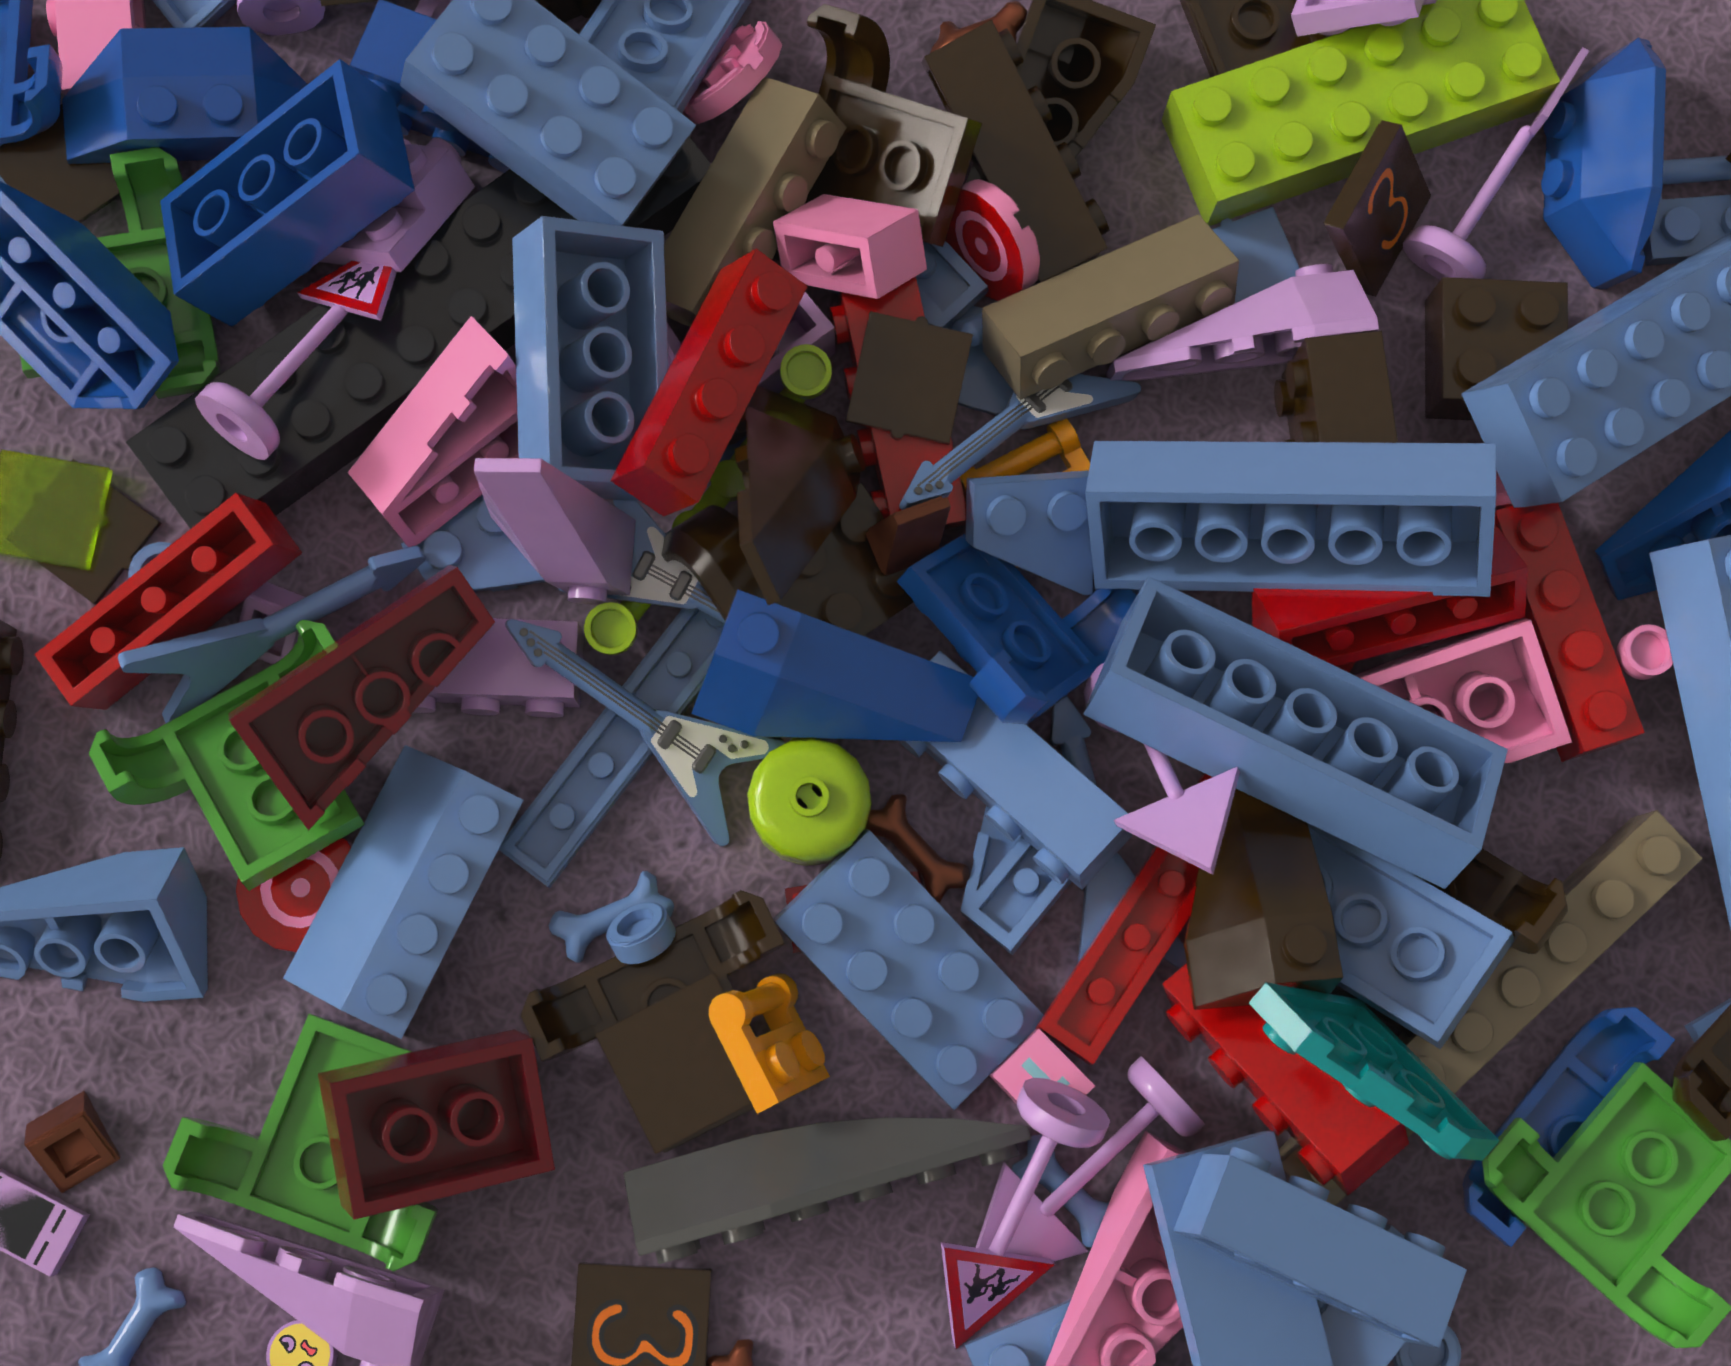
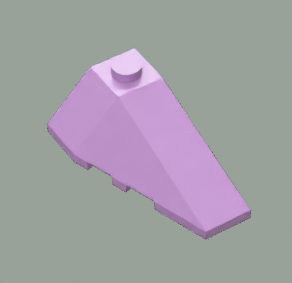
(344, 1302)

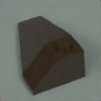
(1260, 912)

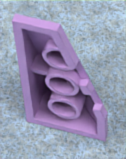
(1258, 328)
(560, 527)

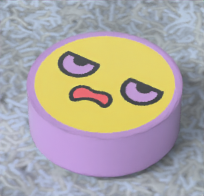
(299, 1346)

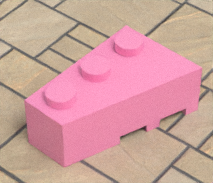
(425, 455)

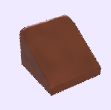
(908, 535)
(70, 1142)

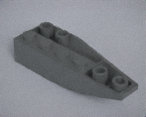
(796, 1173)

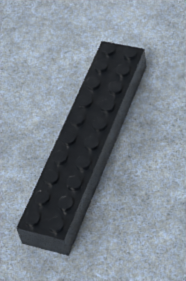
(369, 365)

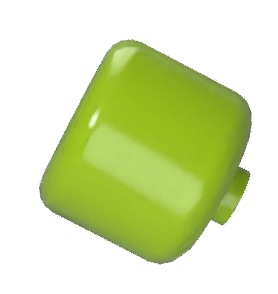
(829, 821)

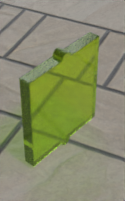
(51, 508)

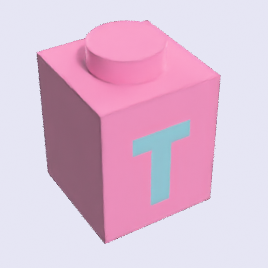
(1038, 1059)

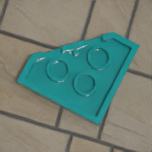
(1372, 1065)

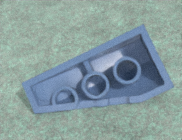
(112, 920)

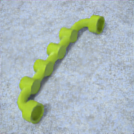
(805, 375)

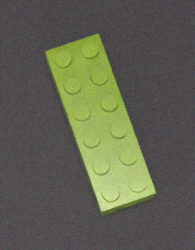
(1313, 109)

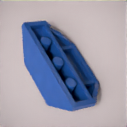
(174, 92)
(1607, 163)
(78, 310)

